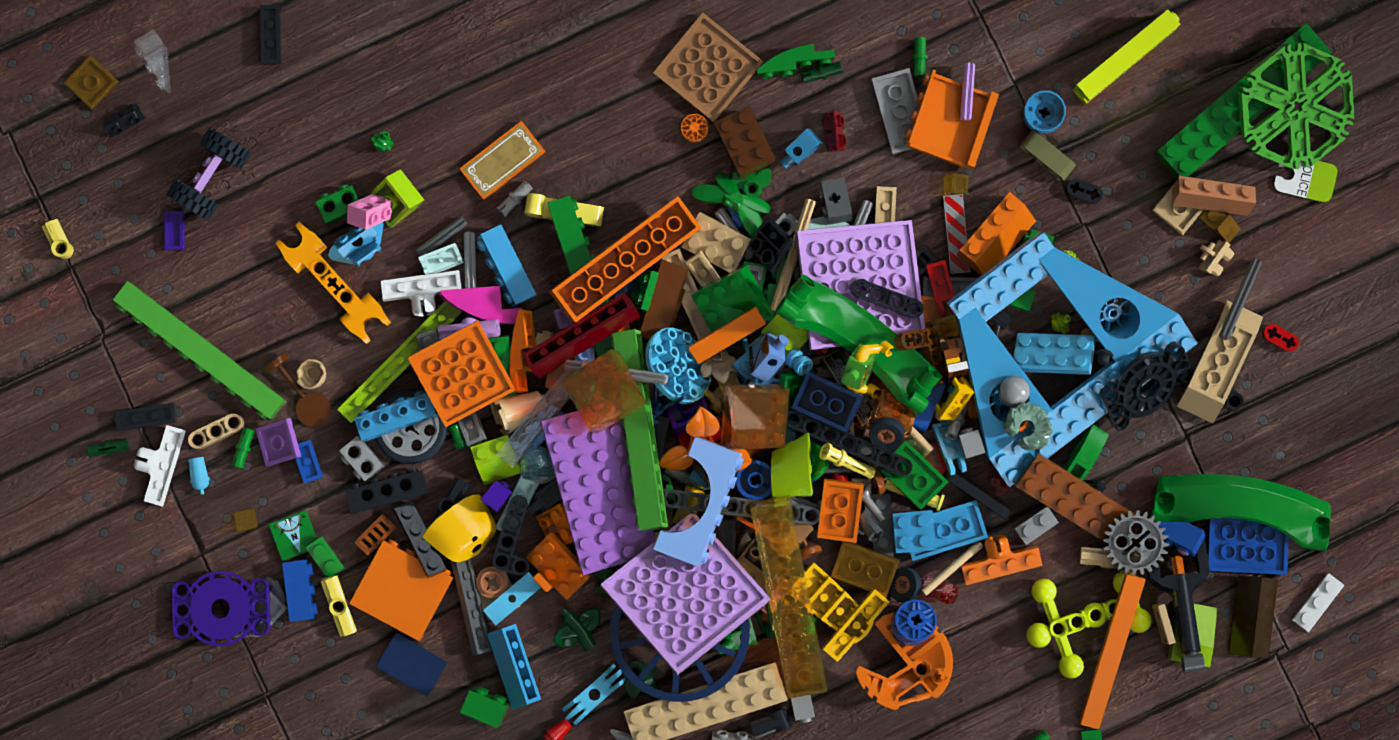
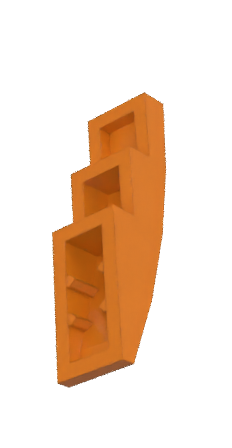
(522, 341)

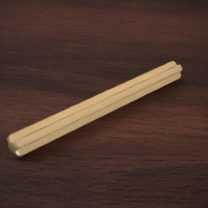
(792, 254)

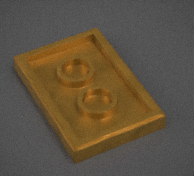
(865, 568)

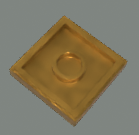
(91, 82)

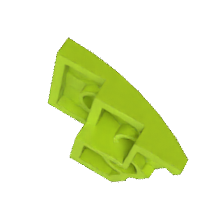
(792, 469)

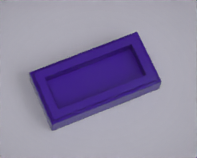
(174, 230)

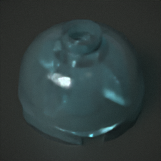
(536, 463)

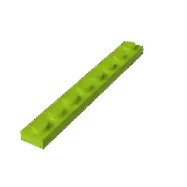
(394, 365)

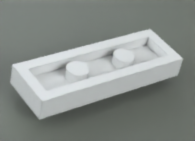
(1318, 602)

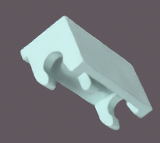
(441, 259)

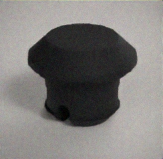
(1104, 356)

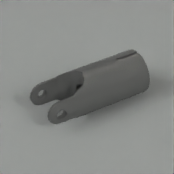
(870, 525)

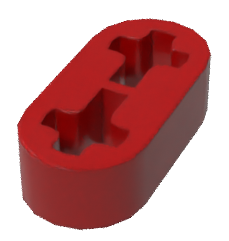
(1278, 342)

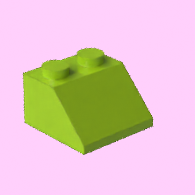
(403, 196)
(489, 464)

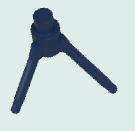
(660, 405)

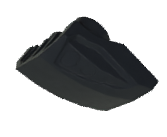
(770, 244)

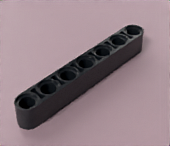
(858, 444)

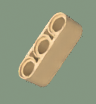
(206, 431)

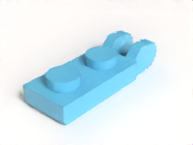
(949, 448)

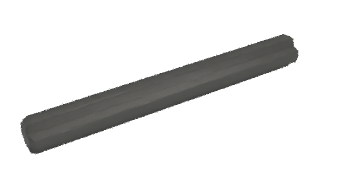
(1240, 299)

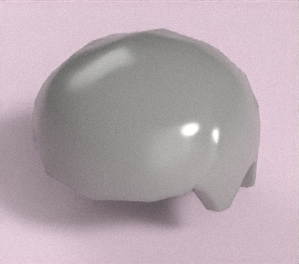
(1014, 391)

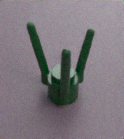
(768, 629)

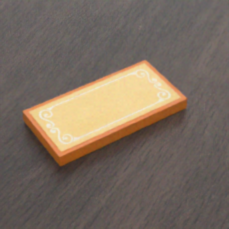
(502, 160)

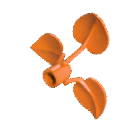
(701, 425)

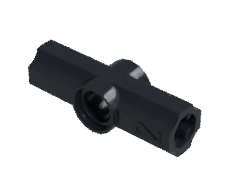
(454, 494)

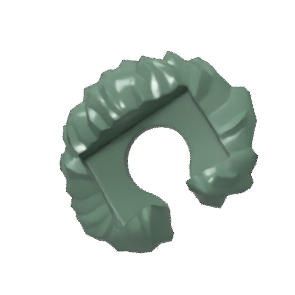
(1040, 420)

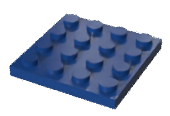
(1246, 547)

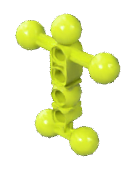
(1040, 634)

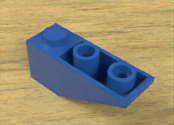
(1182, 536)

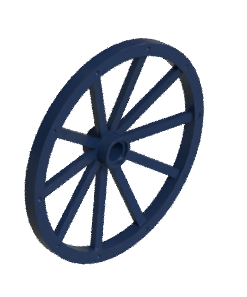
(674, 696)

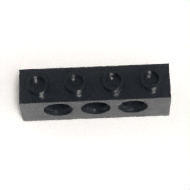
(418, 488)

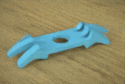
(605, 689)

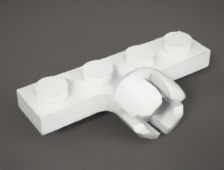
(420, 289)
(160, 464)

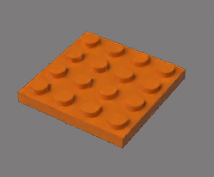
(461, 373)

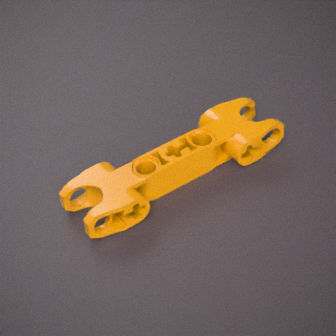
(309, 256)

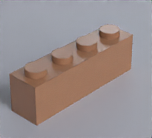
(1213, 195)

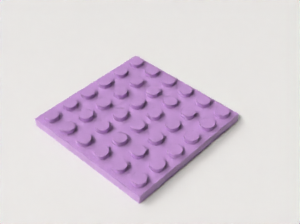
(868, 252)
(682, 605)

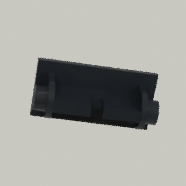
(116, 125)

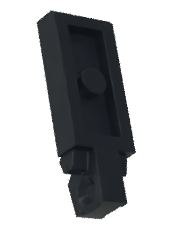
(545, 498)

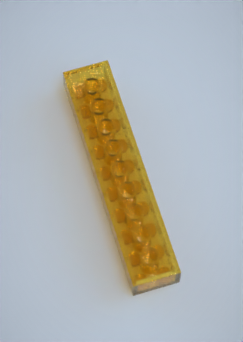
(788, 596)

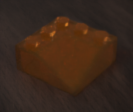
(604, 391)
(755, 416)

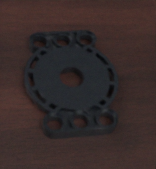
(1127, 385)

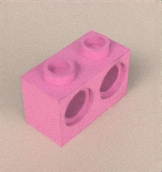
(369, 211)

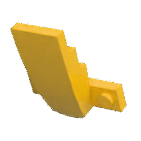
(841, 611)

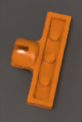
(1000, 561)

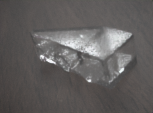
(156, 55)

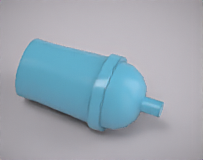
(198, 474)

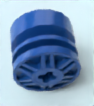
(903, 627)

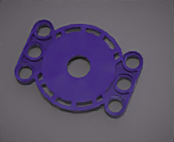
(241, 611)

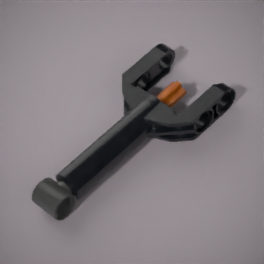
(1181, 588)

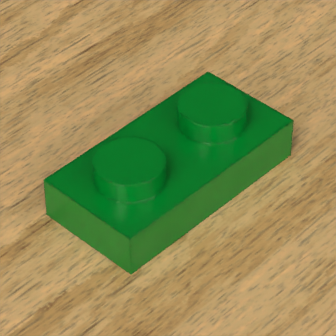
(324, 556)

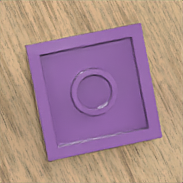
(278, 442)

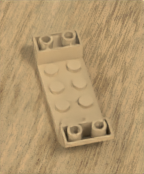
(1219, 366)

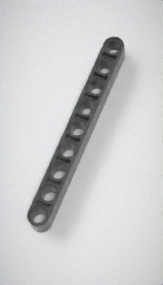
(741, 506)

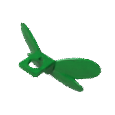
(728, 193)

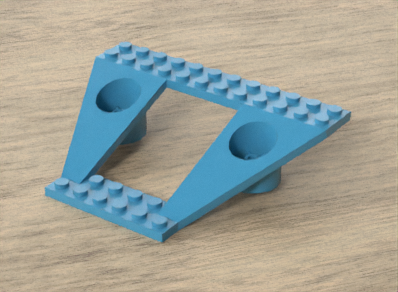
(1140, 330)

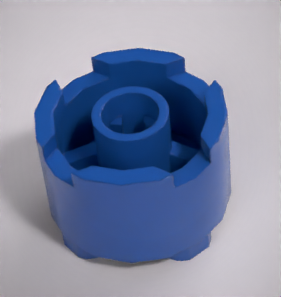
(744, 484)

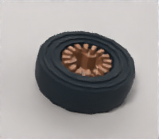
(887, 441)
(913, 585)

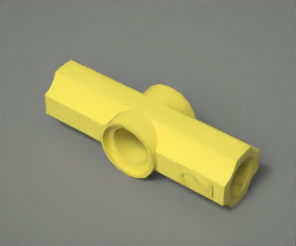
(343, 617)

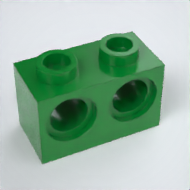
(341, 209)

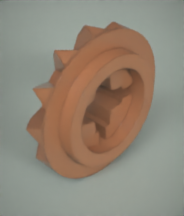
(482, 583)

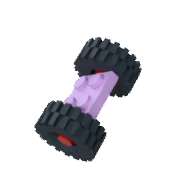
(225, 150)

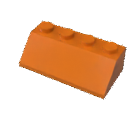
(997, 235)

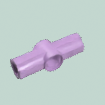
(491, 327)

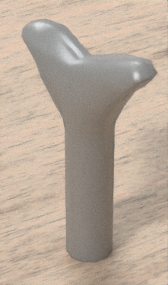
(870, 504)

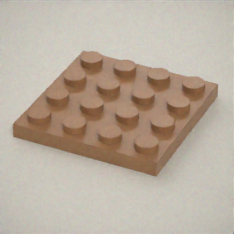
(708, 67)

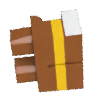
(953, 361)

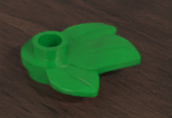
(758, 179)

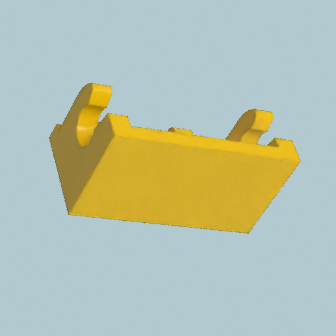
(956, 400)

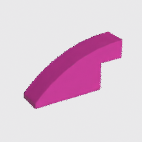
(480, 303)

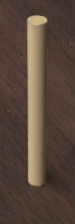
(951, 568)

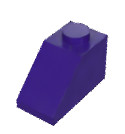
(497, 495)

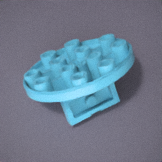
(669, 354)

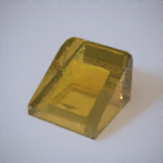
(956, 184)
(246, 520)

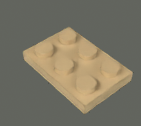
(718, 243)

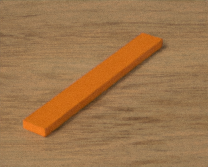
(1112, 651)

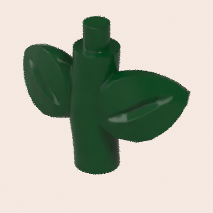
(578, 628)

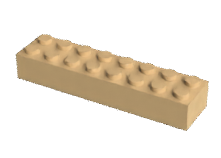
(740, 696)

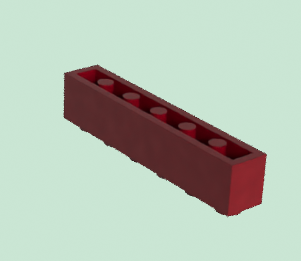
(581, 335)

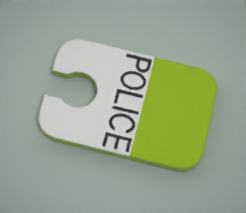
(1312, 183)

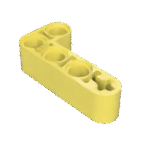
(538, 207)

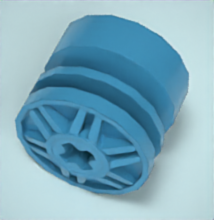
(1054, 106)

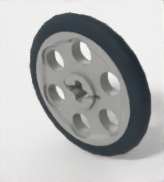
(405, 453)

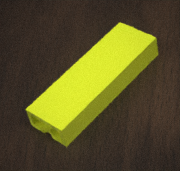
(1126, 56)

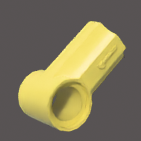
(57, 238)

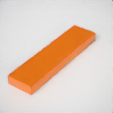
(727, 335)

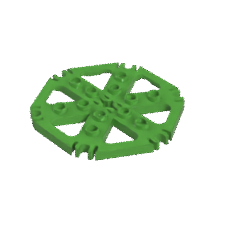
(1309, 111)

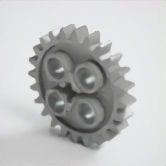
(1124, 528)

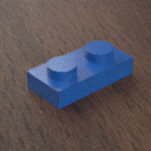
(308, 462)

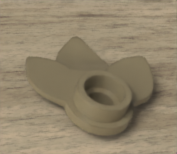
(719, 367)

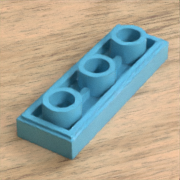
(503, 607)

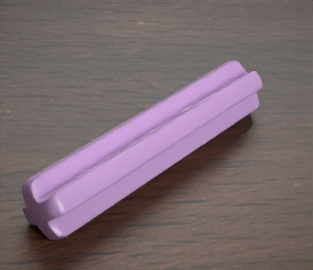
(967, 91)

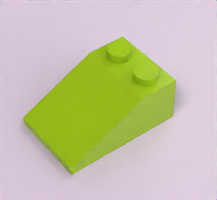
(1206, 627)

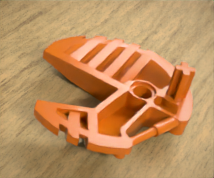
(932, 654)

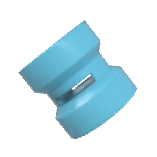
(798, 361)

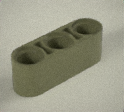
(1047, 155)

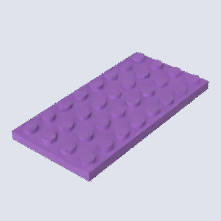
(595, 491)

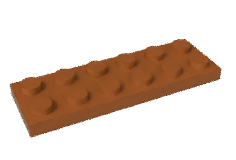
(1070, 496)

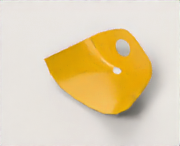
(456, 527)

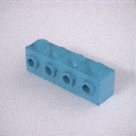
(506, 266)
(395, 417)
(513, 666)

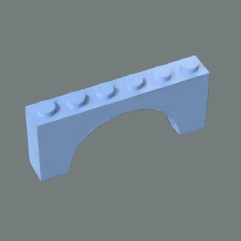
(720, 467)

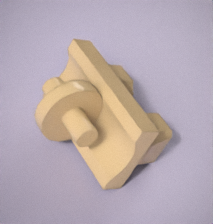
(1212, 256)

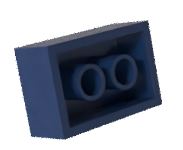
(827, 401)

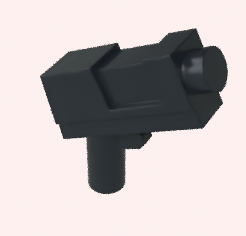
(1000, 321)

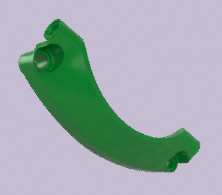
(838, 318)
(1247, 498)

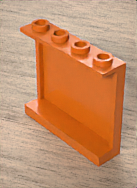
(938, 126)
(399, 590)

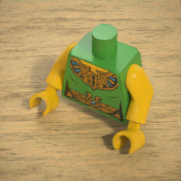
(860, 367)

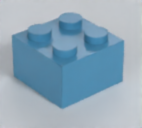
(913, 531)

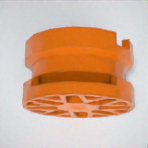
(694, 128)

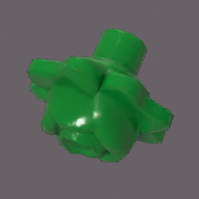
(382, 141)

